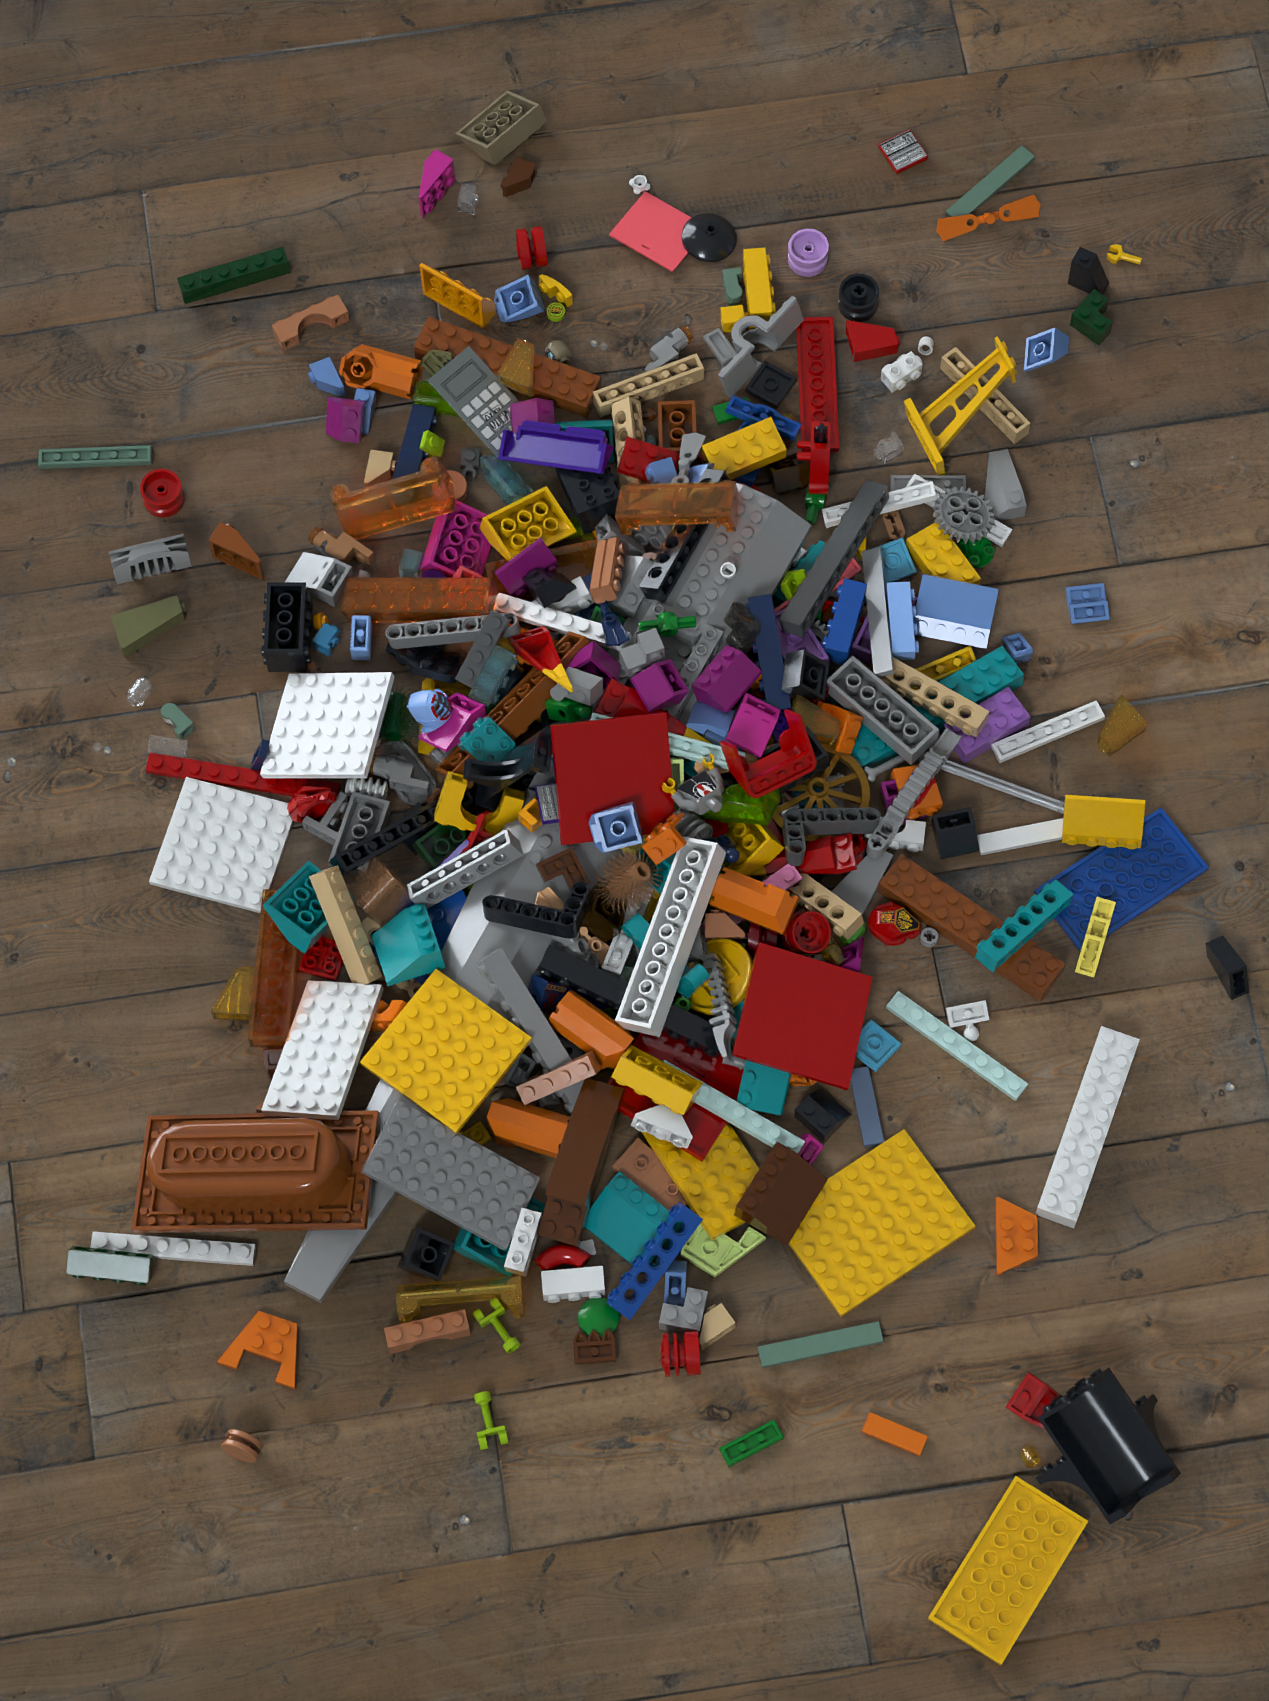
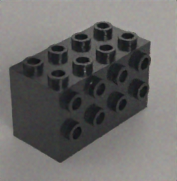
(590, 495)
(287, 627)

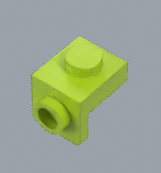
(432, 444)
(791, 582)

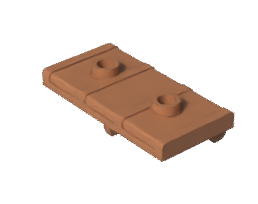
(646, 1171)

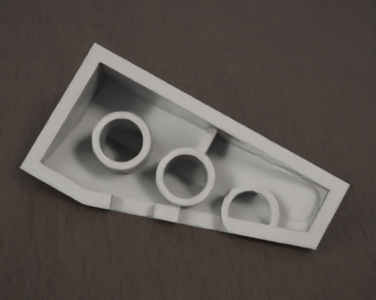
(1003, 487)

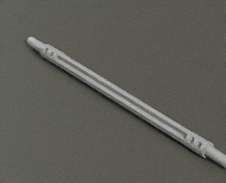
(1001, 785)

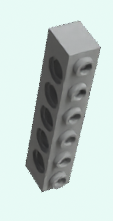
(465, 869)

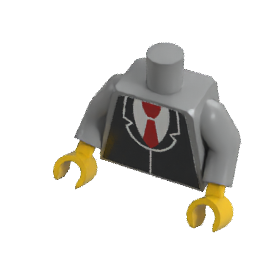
(700, 792)

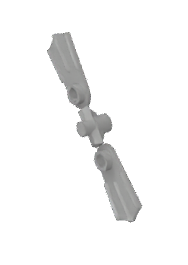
(690, 447)

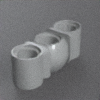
(578, 948)

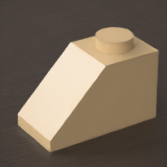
(379, 467)
(715, 1325)

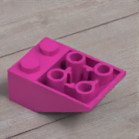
(436, 179)
(464, 714)
(752, 725)

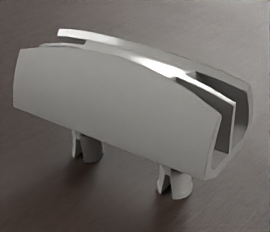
(150, 558)

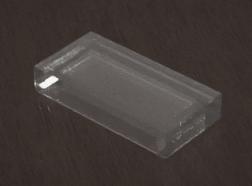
(168, 746)

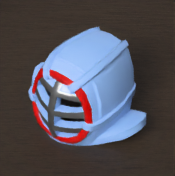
(423, 706)

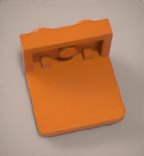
(664, 839)

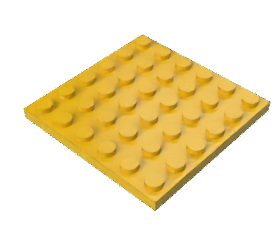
(446, 1051)

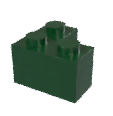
(1089, 317)

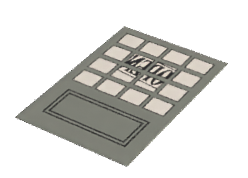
(476, 396)

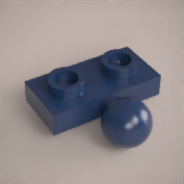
(732, 854)

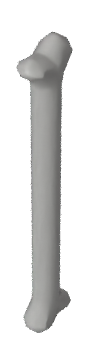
(873, 772)

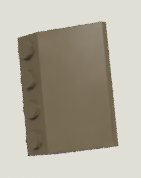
(502, 126)

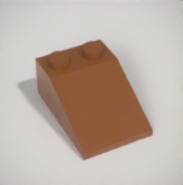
(232, 549)

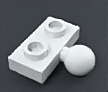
(967, 1015)

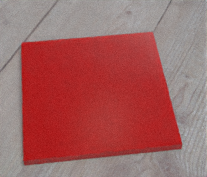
(608, 766)
(802, 1016)
(702, 1124)

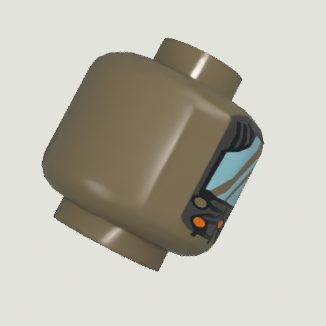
(558, 351)

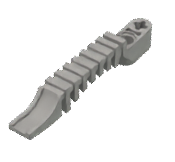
(911, 792)
(725, 1019)

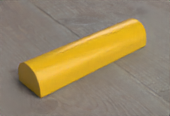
(947, 665)

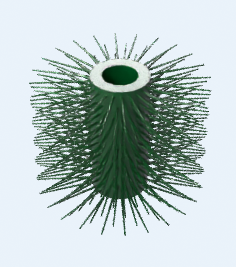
(395, 718)

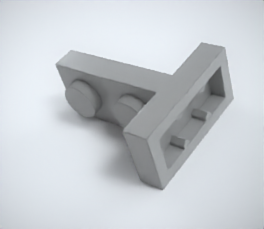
(330, 820)

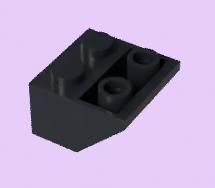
(955, 833)

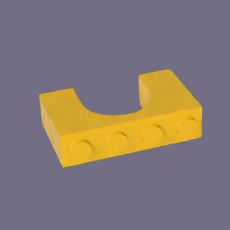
(451, 812)

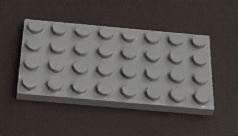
(450, 1174)

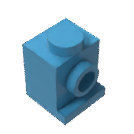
(326, 639)

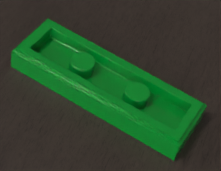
(751, 1443)

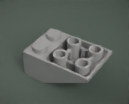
(323, 576)

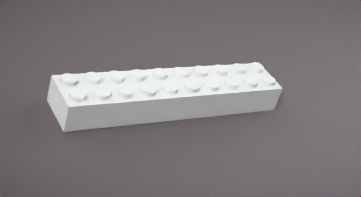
(670, 937)
(1087, 1127)

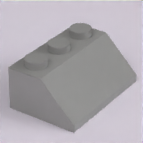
(630, 595)

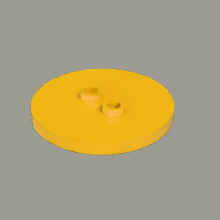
(737, 969)

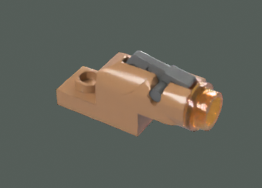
(341, 548)

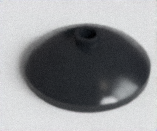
(708, 245)

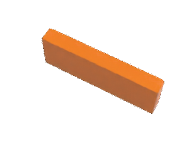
(894, 1434)

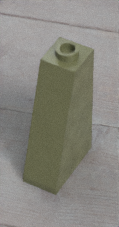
(146, 623)

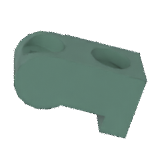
(733, 291)
(174, 716)

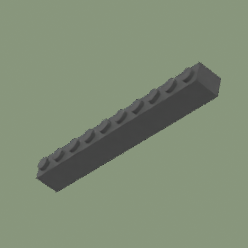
(834, 558)

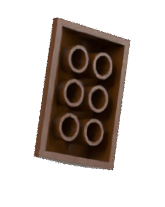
(780, 1194)

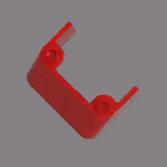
(777, 769)

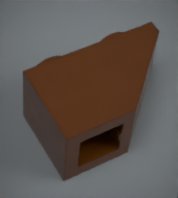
(519, 178)

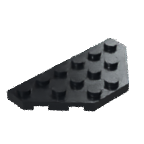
(429, 662)

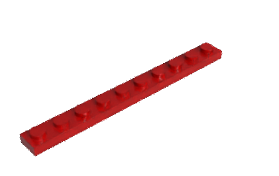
(230, 775)

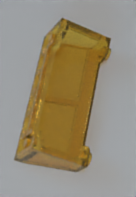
(412, 1296)

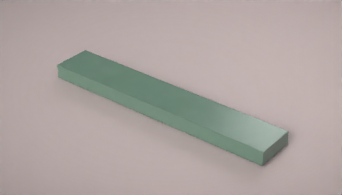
(992, 183)
(95, 457)
(820, 1344)

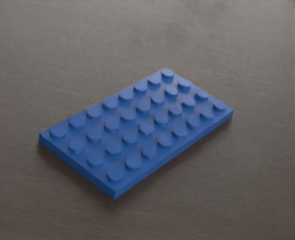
(1129, 877)

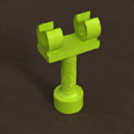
(510, 1344)
(483, 1400)

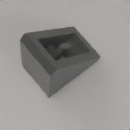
(522, 1069)

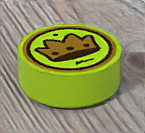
(555, 312)

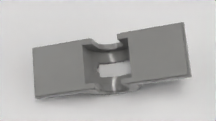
(768, 333)

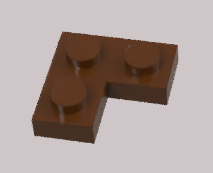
(563, 864)

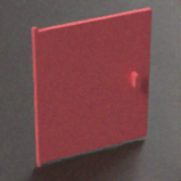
(653, 231)

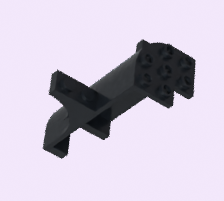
(514, 768)
(1106, 1444)

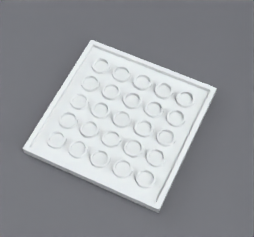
(327, 725)
(222, 845)

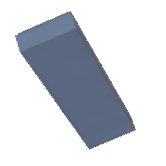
(866, 1107)

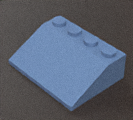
(955, 611)

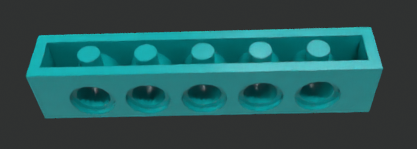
(994, 957)

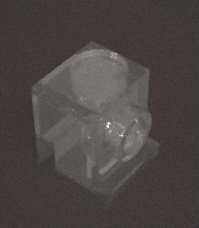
(468, 198)
(889, 448)

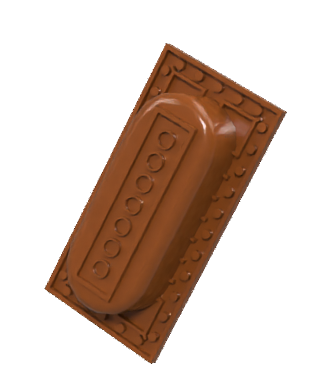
(254, 1173)

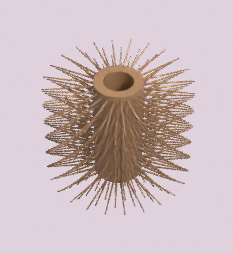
(628, 880)
(379, 892)

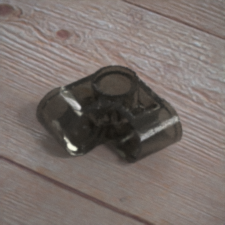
(743, 627)

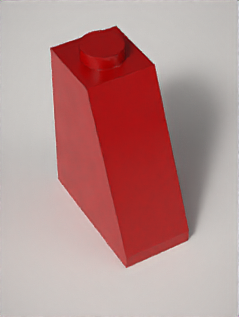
(870, 340)

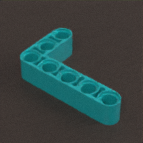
(691, 979)

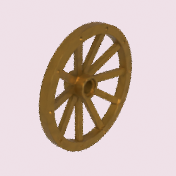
(820, 782)

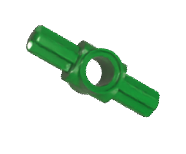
(813, 503)
(668, 624)

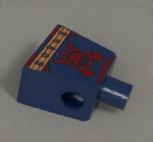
(546, 992)

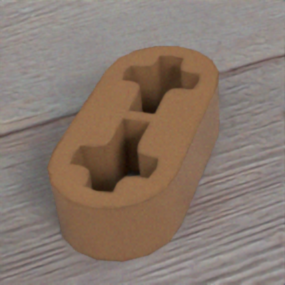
(897, 524)

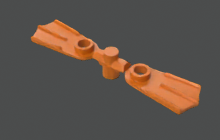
(1018, 210)

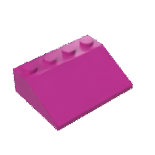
(457, 542)

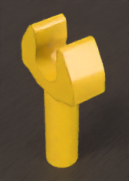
(1121, 255)

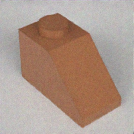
(721, 926)

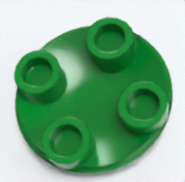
(977, 553)
(597, 1316)

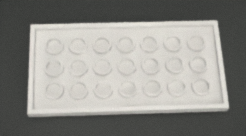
(322, 1050)

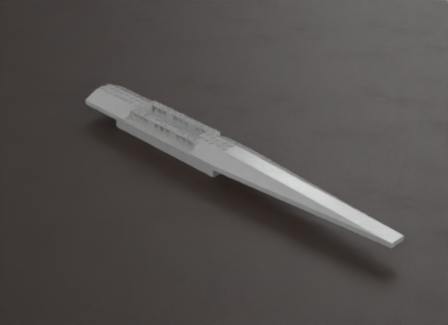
(762, 553)

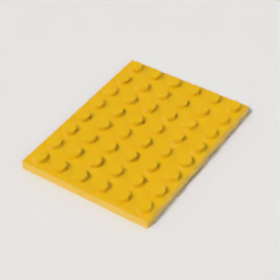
(877, 1223)

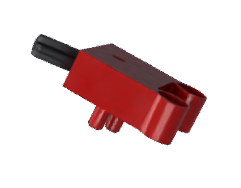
(818, 456)

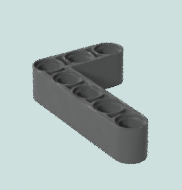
(823, 822)

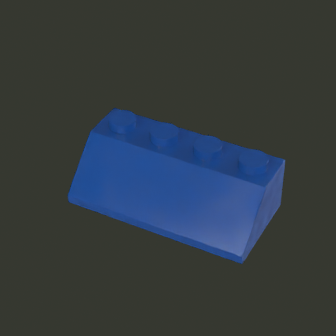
(845, 620)

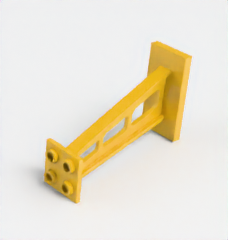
(921, 422)

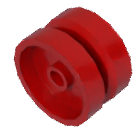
(530, 248)
(162, 493)

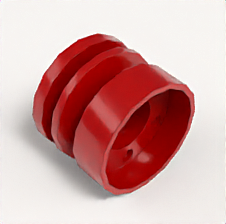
(815, 933)
(681, 1354)

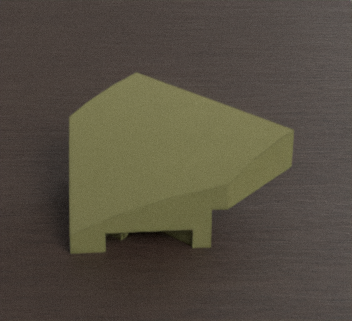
(435, 360)

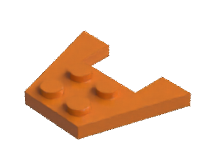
(268, 1338)

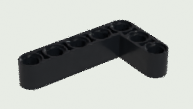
(539, 918)

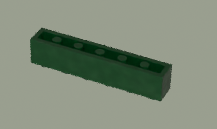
(233, 275)

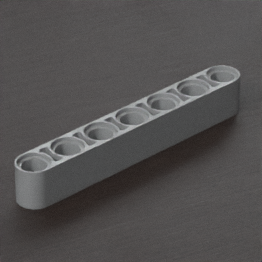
(443, 633)

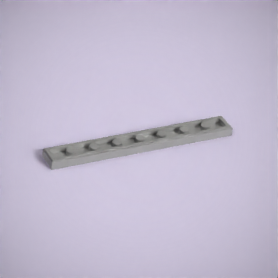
(878, 612)

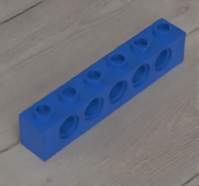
(665, 1257)

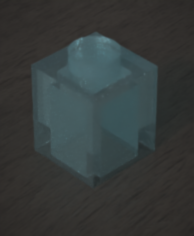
(410, 564)

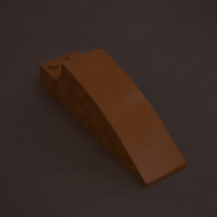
(580, 1162)

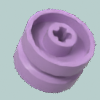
(808, 252)

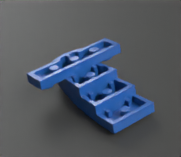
(754, 413)

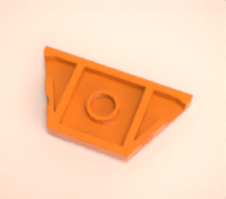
(1014, 1236)

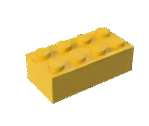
(758, 283)
(746, 449)
(940, 556)
(657, 1080)

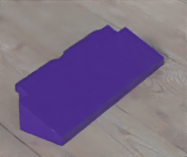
(549, 446)

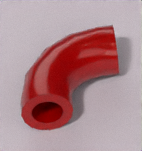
(560, 1255)

